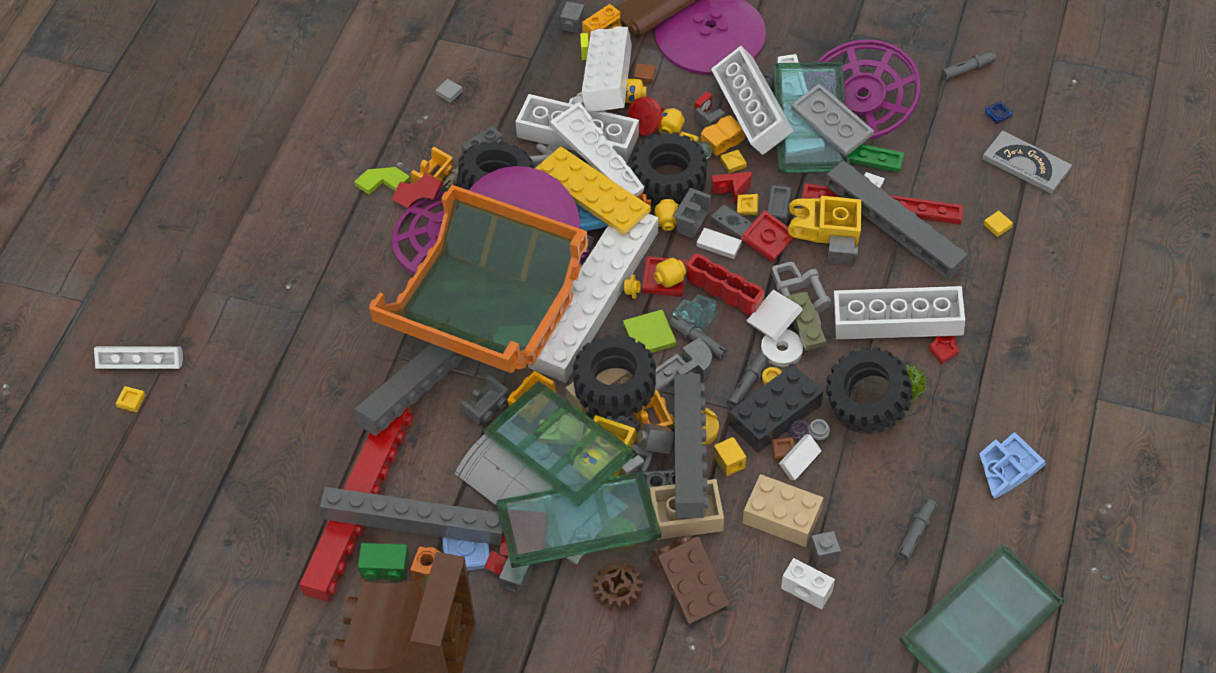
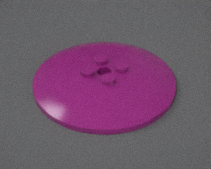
(696, 47)
(530, 191)

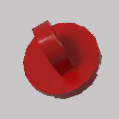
(648, 113)

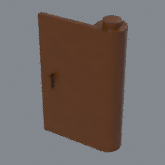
(646, 14)

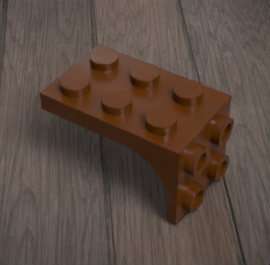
(690, 577)

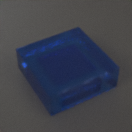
(998, 112)

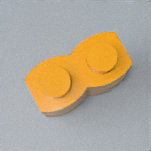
(723, 135)

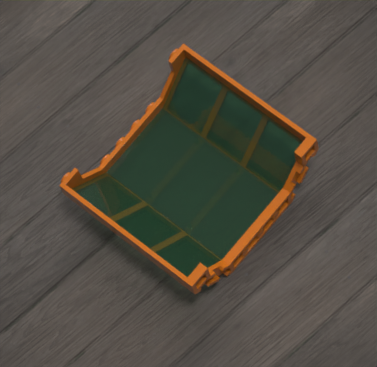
(489, 282)

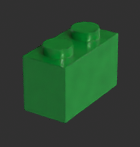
(383, 561)

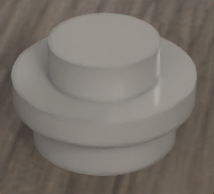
(819, 429)

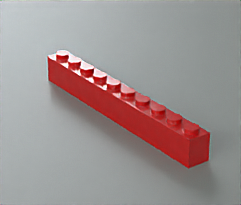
(339, 538)

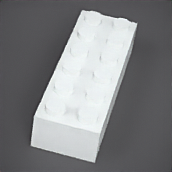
(607, 69)
(752, 100)
(537, 113)
(899, 312)

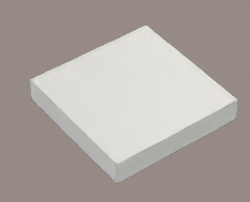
(774, 315)

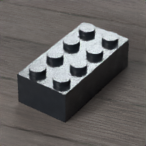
(775, 408)

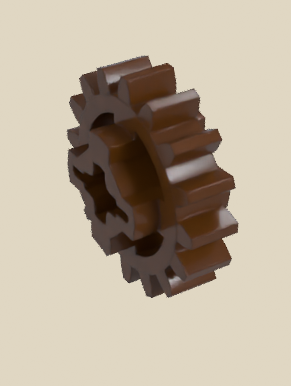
(611, 578)

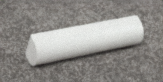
(138, 357)

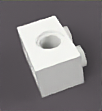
(807, 583)

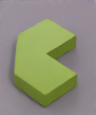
(373, 178)

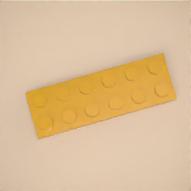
(595, 191)

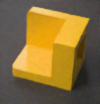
(729, 456)

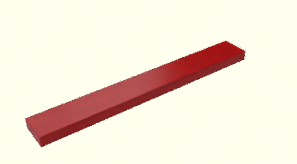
(922, 208)

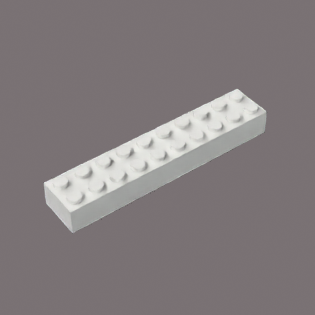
(594, 295)

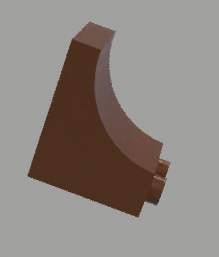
(410, 624)

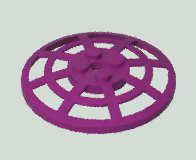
(874, 84)
(432, 230)

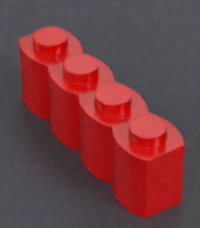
(720, 283)

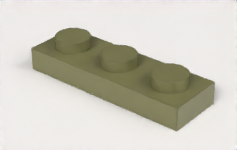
(808, 323)

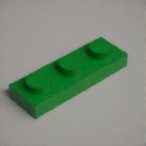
(877, 158)

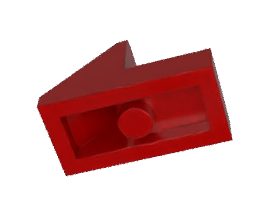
(736, 183)

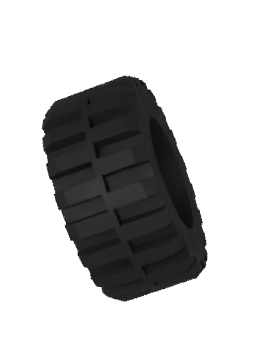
(669, 150)
(486, 158)
(862, 365)
(614, 399)

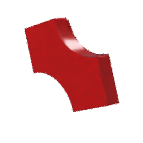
(426, 187)
(943, 348)

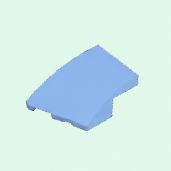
(1009, 464)

